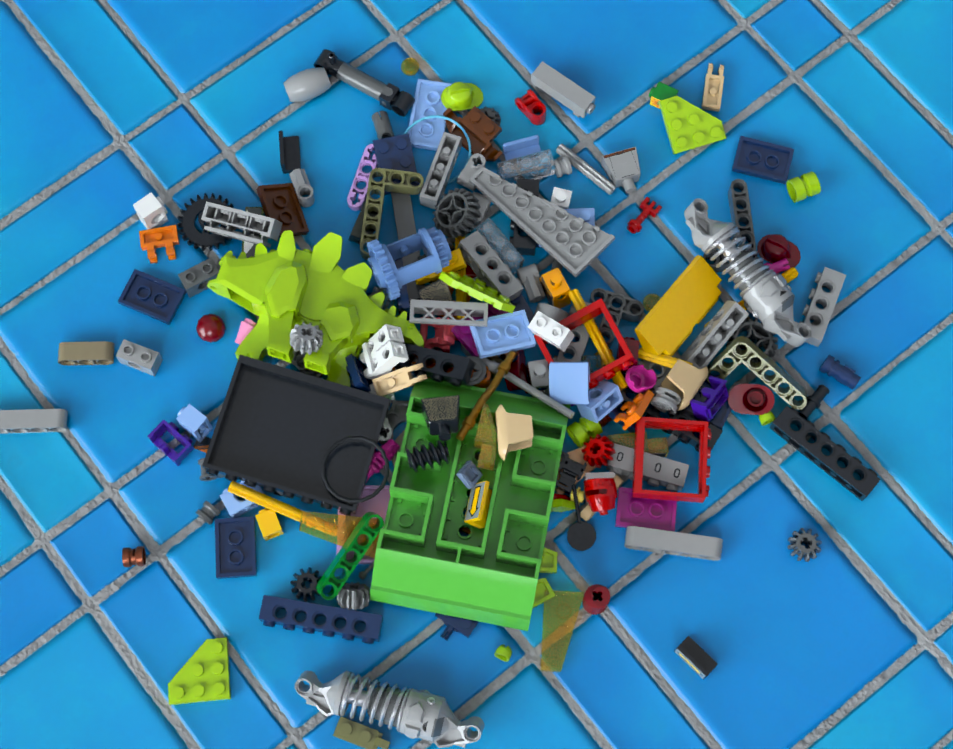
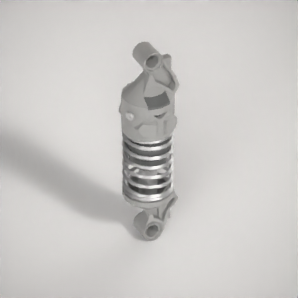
(761, 289)
(409, 710)

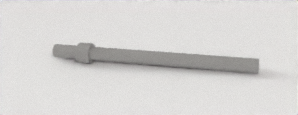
(493, 365)

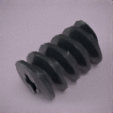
(429, 455)

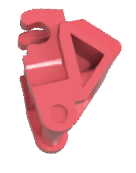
(443, 336)

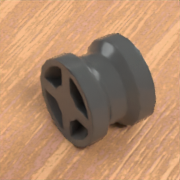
(207, 512)

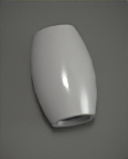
(307, 84)

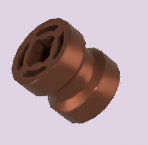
(134, 556)

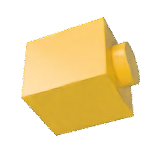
(269, 524)

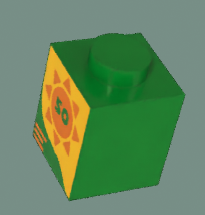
(660, 93)

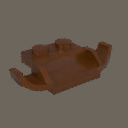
(479, 129)

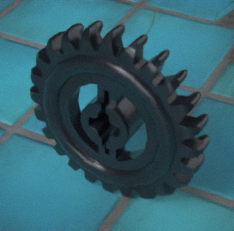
(188, 220)

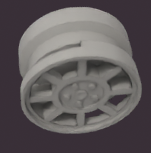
(666, 400)

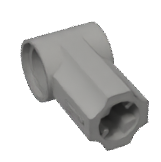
(302, 187)
(530, 280)

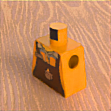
(554, 286)

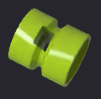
(804, 186)
(581, 430)

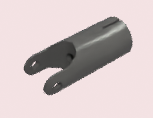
(382, 125)

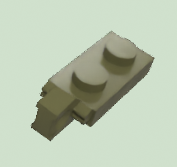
(359, 735)

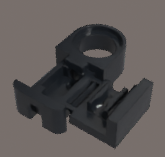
(570, 471)

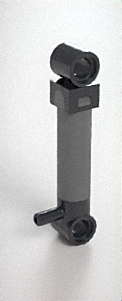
(387, 95)

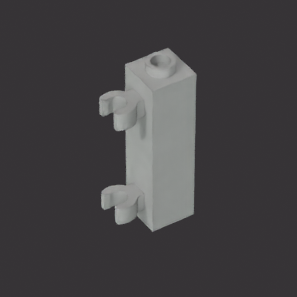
(563, 90)

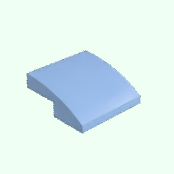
(569, 382)

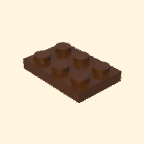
(282, 204)

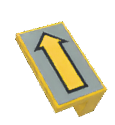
(478, 505)

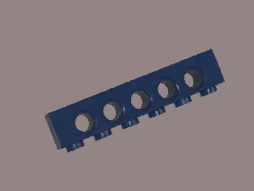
(272, 605)

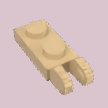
(713, 89)
(397, 380)

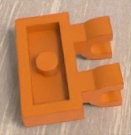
(158, 238)
(635, 409)

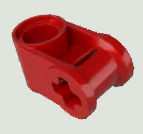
(531, 104)

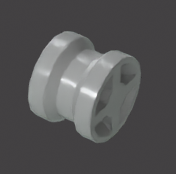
(562, 167)

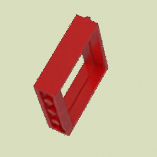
(579, 318)
(704, 454)

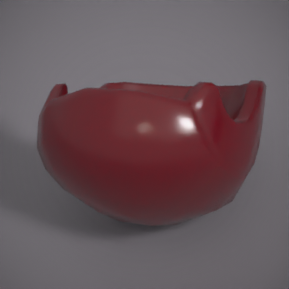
(210, 328)

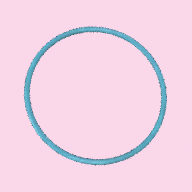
(443, 117)

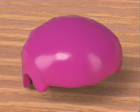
(640, 379)

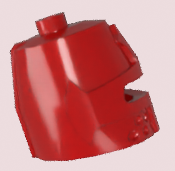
(600, 494)

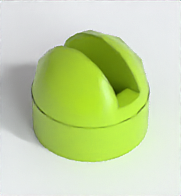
(766, 418)
(503, 653)

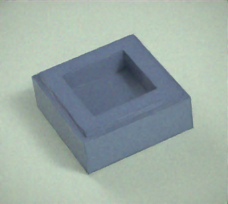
(469, 474)

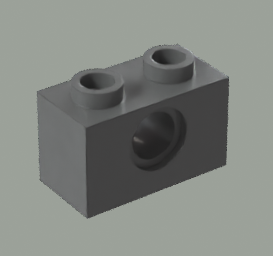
(197, 277)

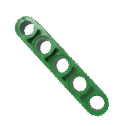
(349, 565)

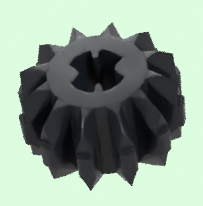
(300, 582)

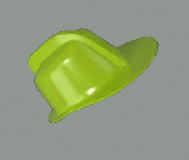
(461, 96)

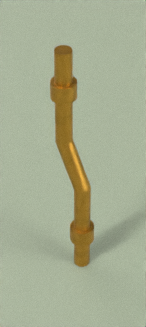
(469, 421)

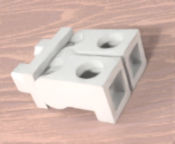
(383, 351)

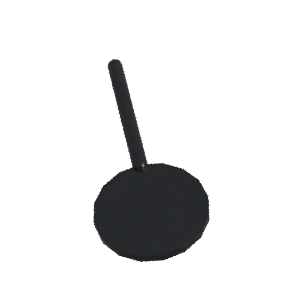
(580, 534)

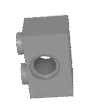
(139, 357)

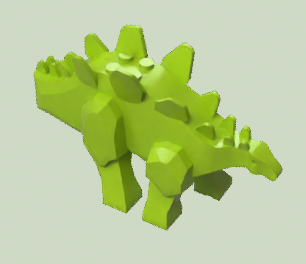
(307, 287)

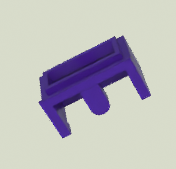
(715, 399)
(160, 430)

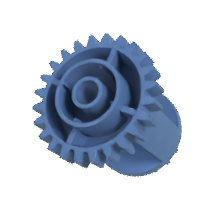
(383, 256)

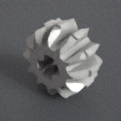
(306, 338)

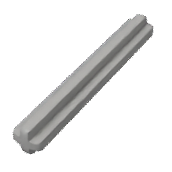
(586, 169)

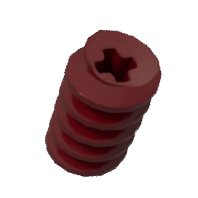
(593, 592)

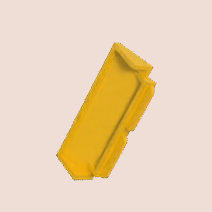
(679, 309)

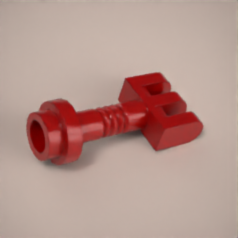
(634, 226)

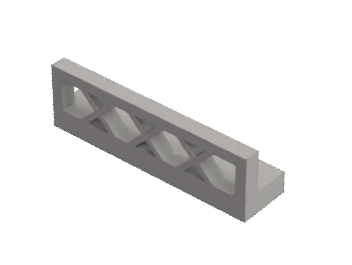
(449, 309)

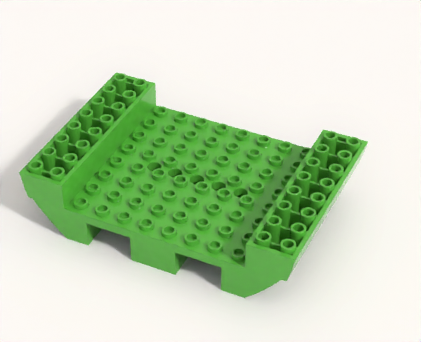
(495, 568)

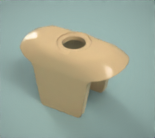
(685, 381)
(513, 431)

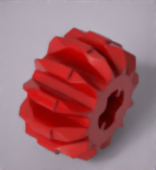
(598, 451)

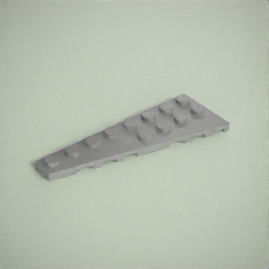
(552, 227)

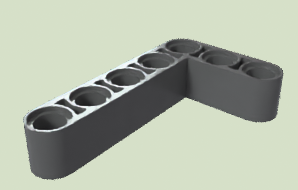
(737, 215)

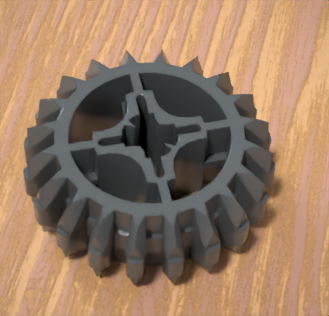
(460, 216)
(766, 338)

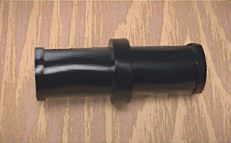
(814, 401)

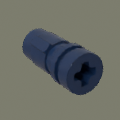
(841, 373)

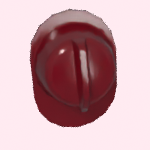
(777, 247)
(518, 369)
(751, 399)

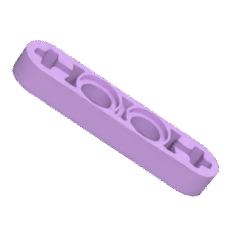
(361, 176)

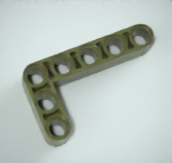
(376, 205)
(759, 369)

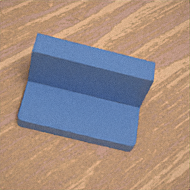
(521, 147)

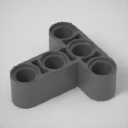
(617, 313)

